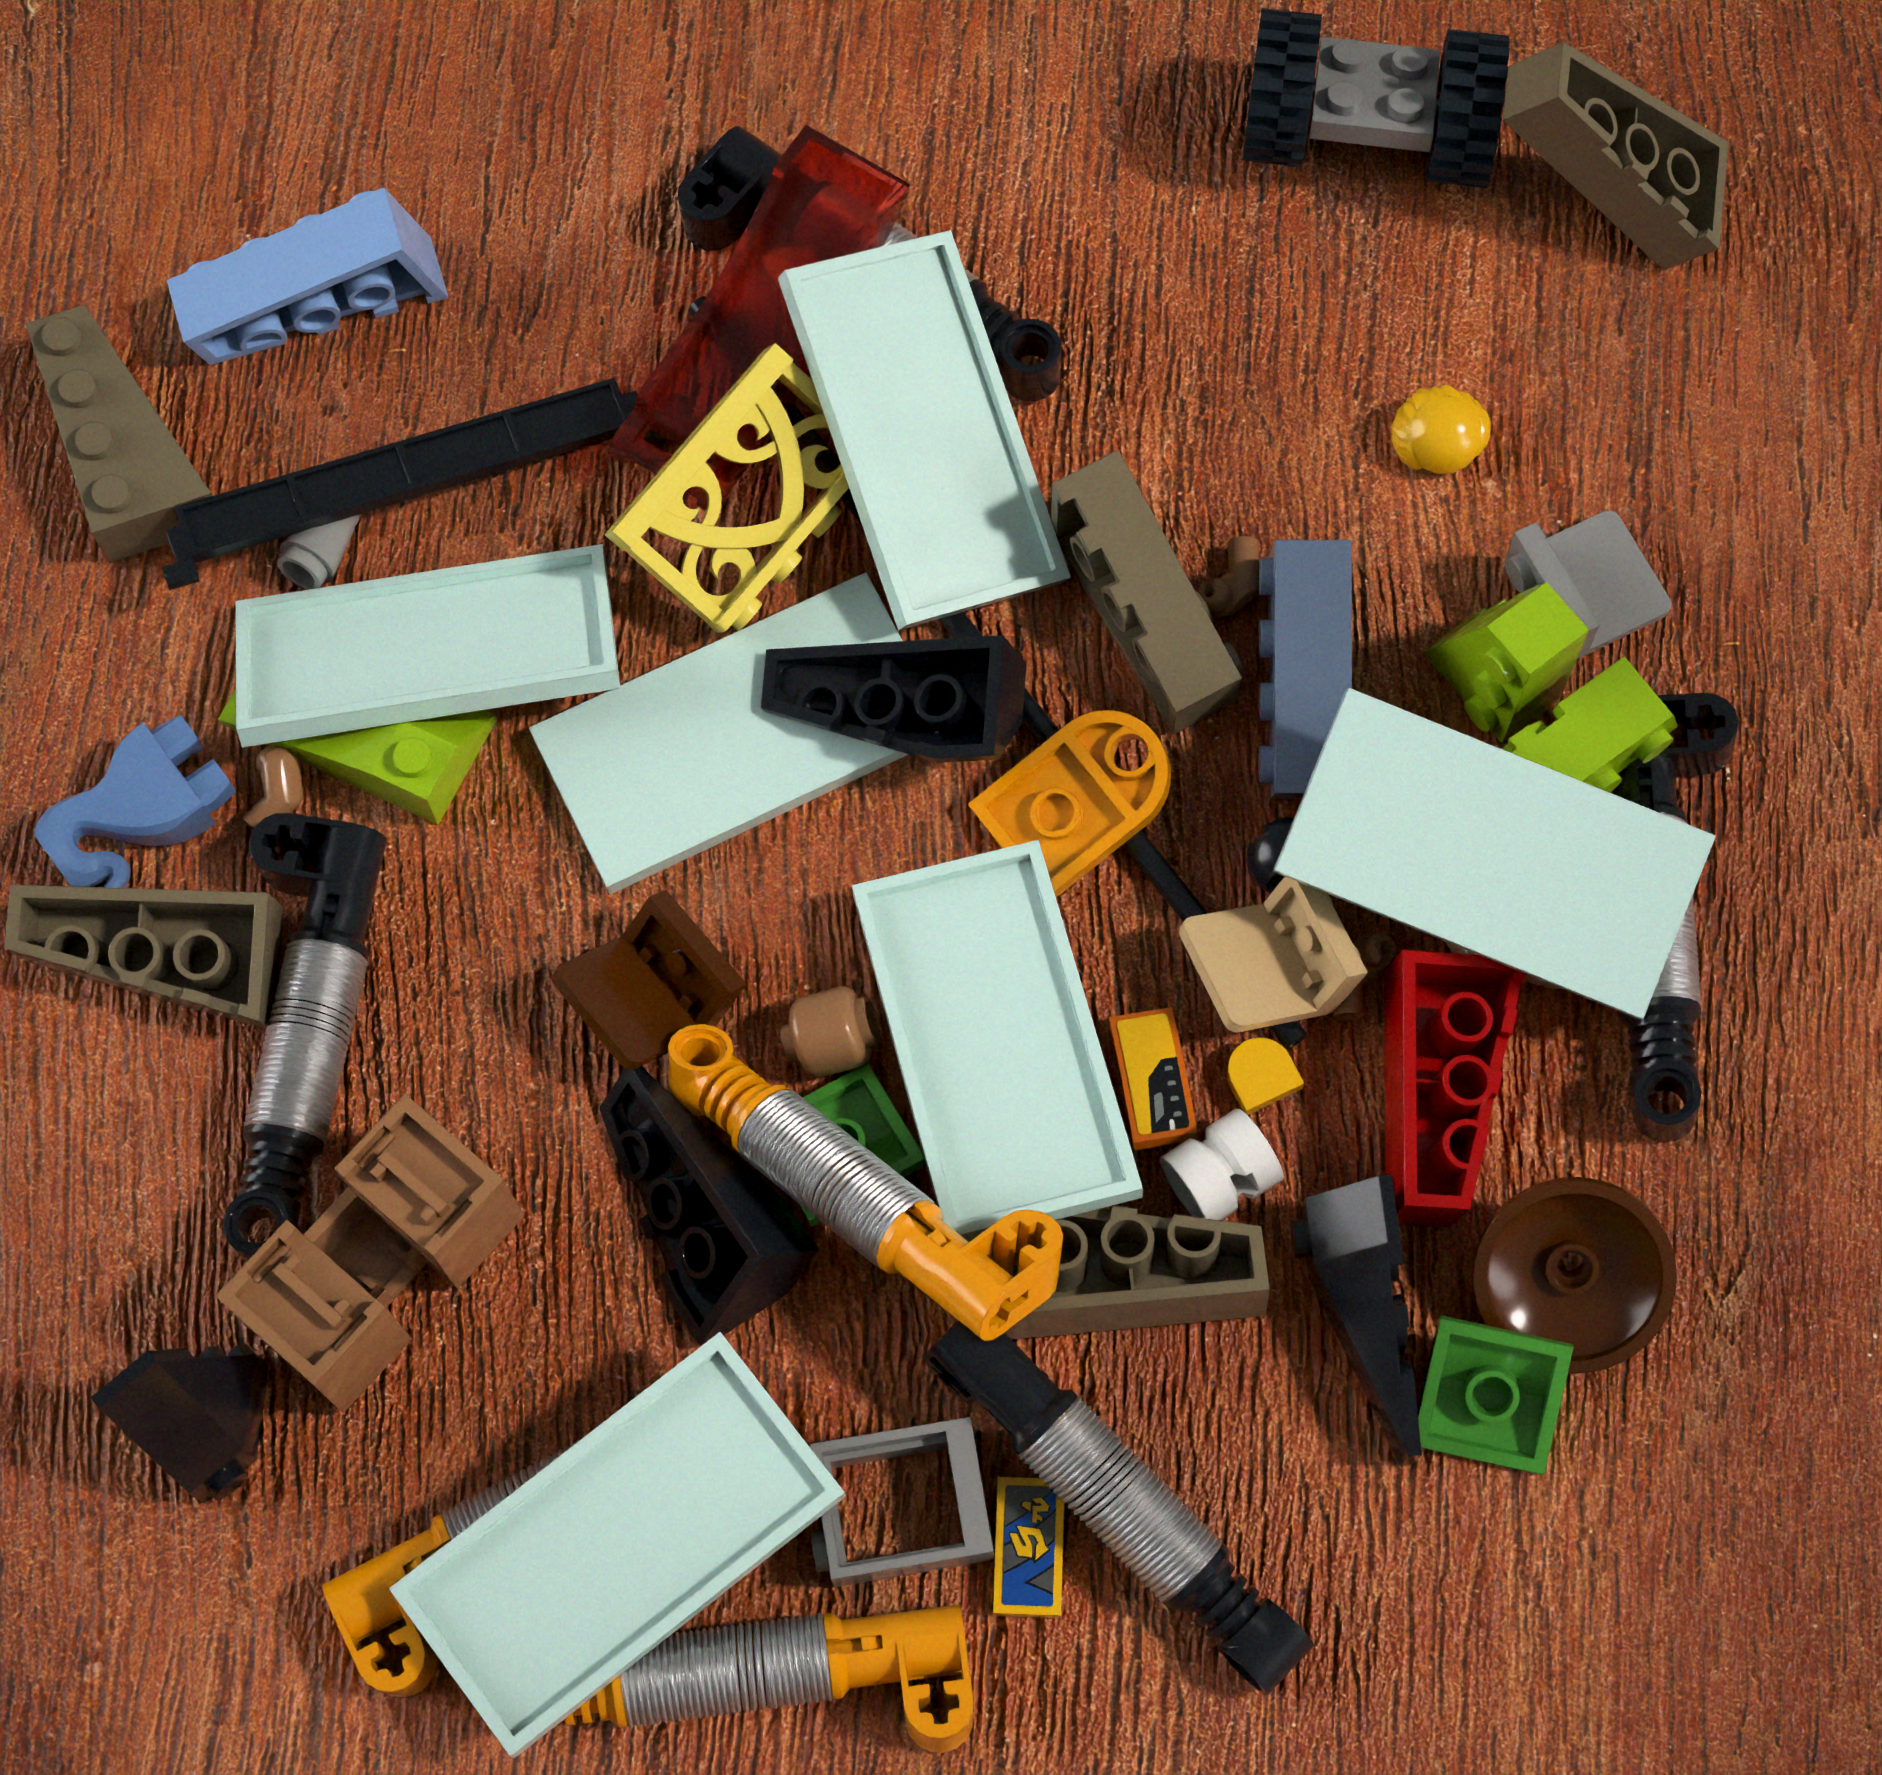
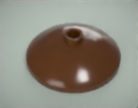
(1604, 1305)

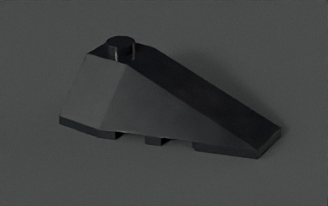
(910, 696)
(717, 1223)
(193, 1414)

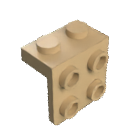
(1274, 958)

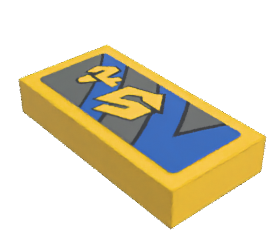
(1028, 1549)

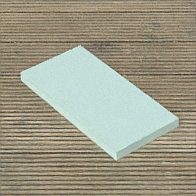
(923, 428)
(424, 645)
(692, 753)
(1494, 853)
(996, 1040)
(616, 1544)

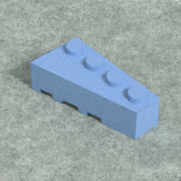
(306, 278)

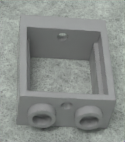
(952, 1435)

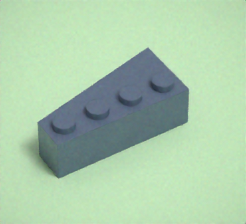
(1307, 655)

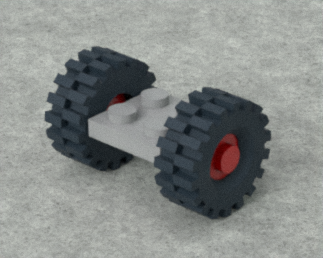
(1377, 96)

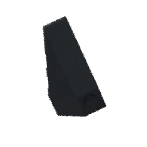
(1351, 1261)

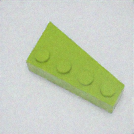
(1600, 729)

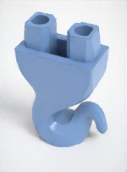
(136, 802)

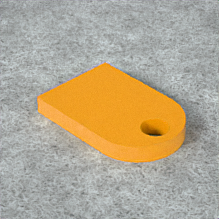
(1077, 796)

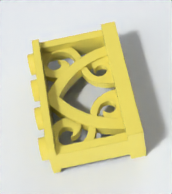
(663, 510)

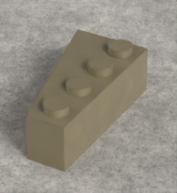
(1622, 151)
(113, 437)
(1143, 593)
(168, 944)
(1150, 1272)

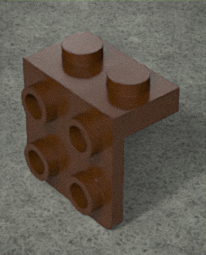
(649, 983)

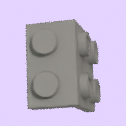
(1594, 572)

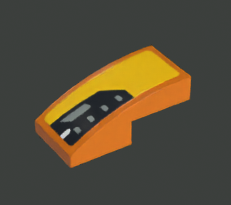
(1153, 1078)

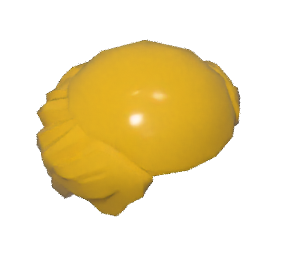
(1440, 430)

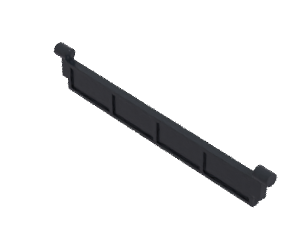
(394, 474)

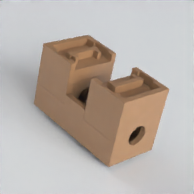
(407, 1204)

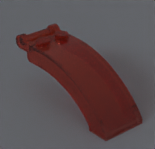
(813, 210)

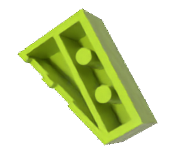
(1511, 659)

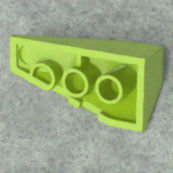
(403, 763)

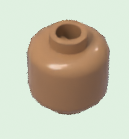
(831, 1031)

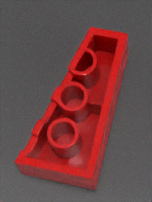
(1441, 1074)

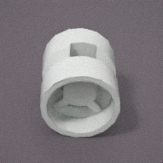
(1222, 1167)

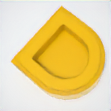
(1261, 1074)

